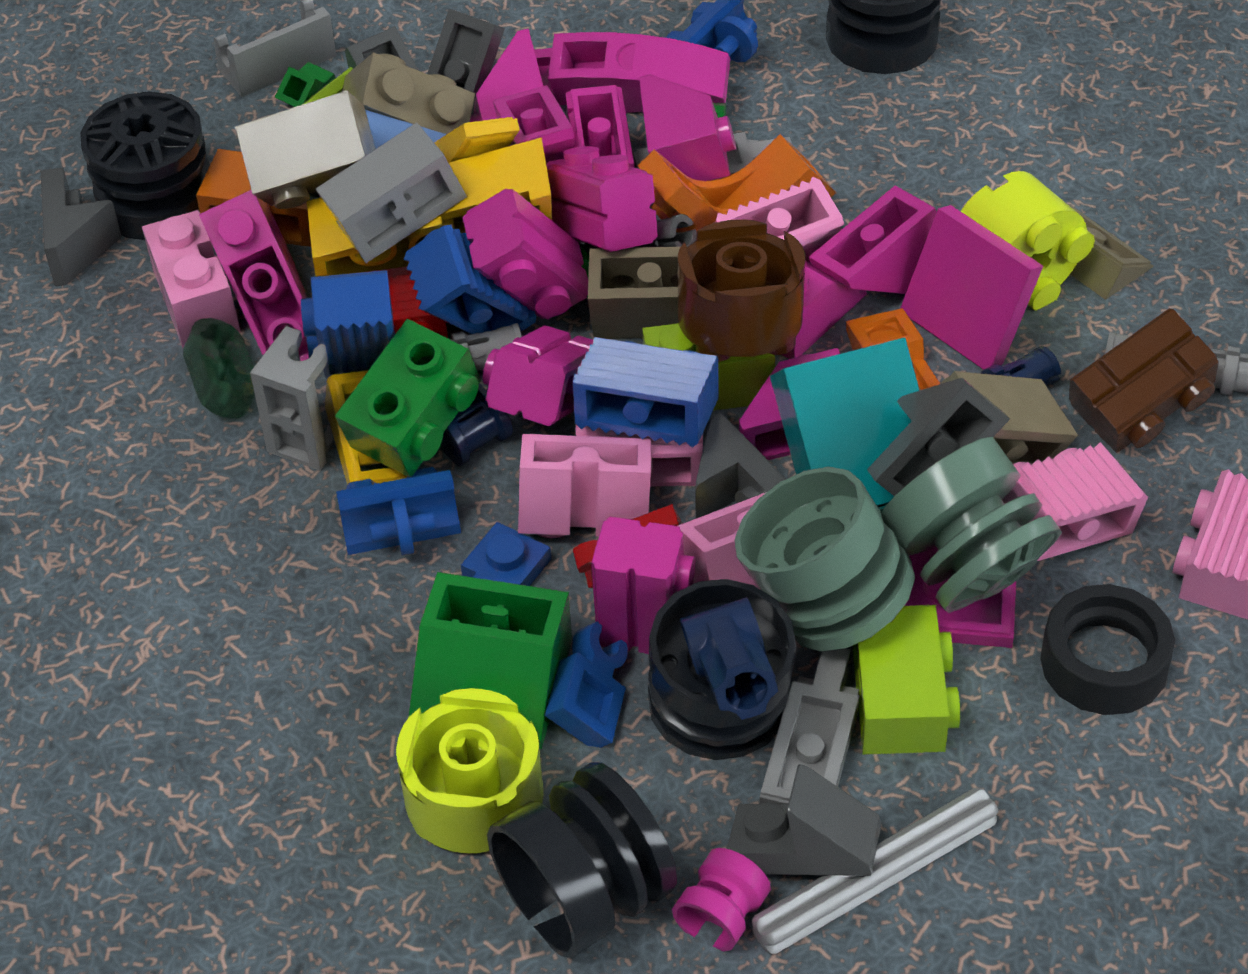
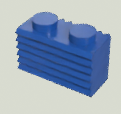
(455, 290)
(350, 318)
(645, 391)

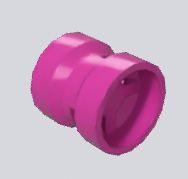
(724, 895)

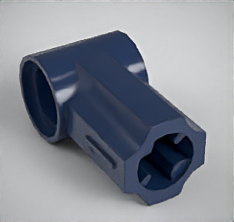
(732, 657)

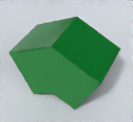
(302, 84)

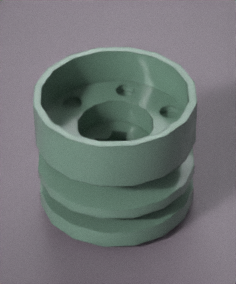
(963, 515)
(825, 558)

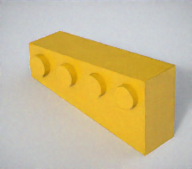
(481, 177)

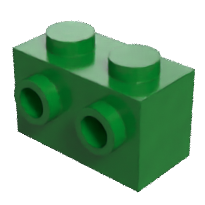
(409, 398)

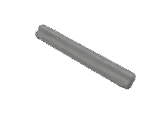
(894, 860)

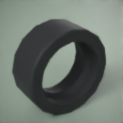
(1098, 689)

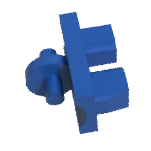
(723, 28)
(398, 511)

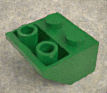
(491, 640)

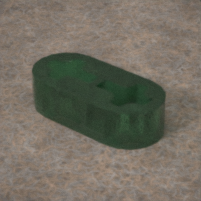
(219, 367)

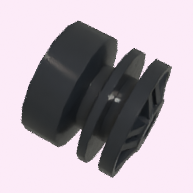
(883, 33)
(145, 158)
(684, 704)
(587, 852)

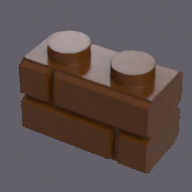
(1144, 382)

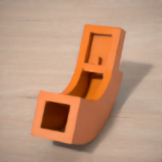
(701, 201)

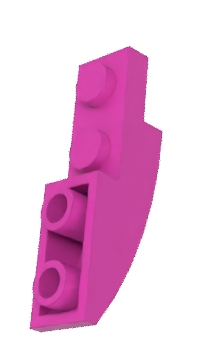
(622, 58)

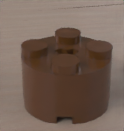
(741, 290)

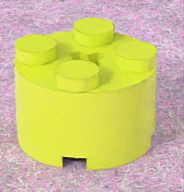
(1036, 224)
(467, 767)

